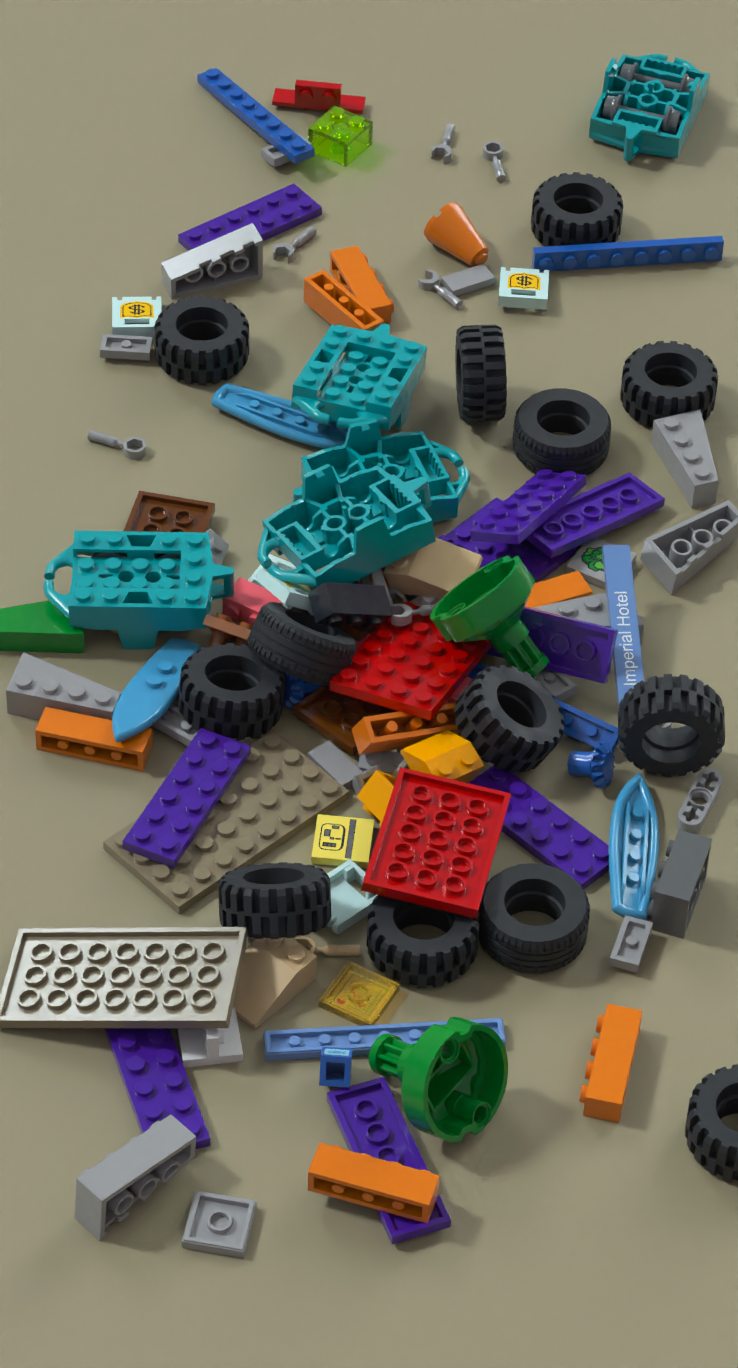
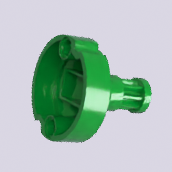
(490, 608)
(448, 1077)

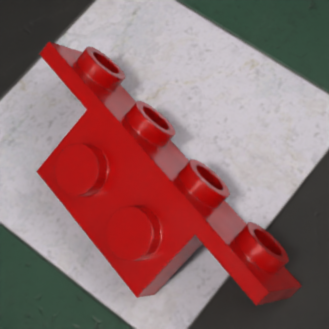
(318, 97)

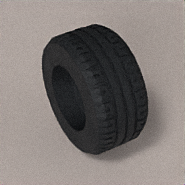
(564, 412)
(299, 645)
(527, 946)

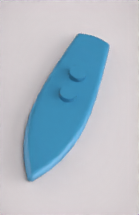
(277, 416)
(151, 689)
(633, 849)

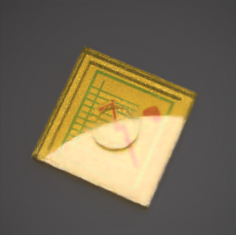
(359, 995)

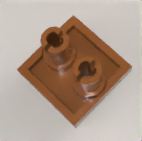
(225, 629)

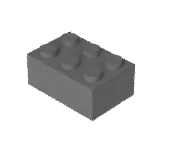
(679, 883)

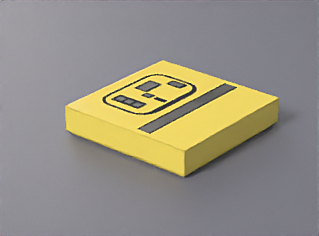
(342, 839)

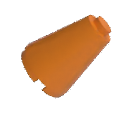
(456, 235)

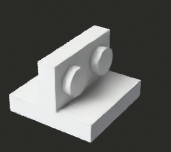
(210, 1045)

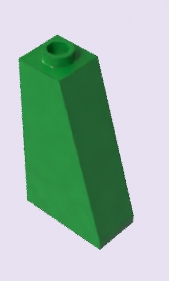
(38, 629)

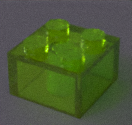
(340, 135)

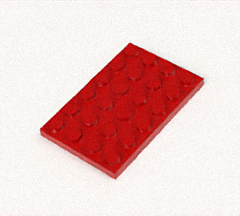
(409, 667)
(437, 842)

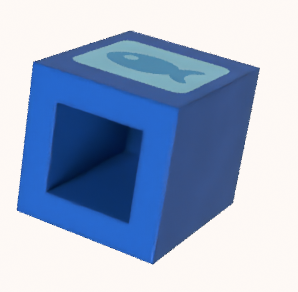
(335, 1067)

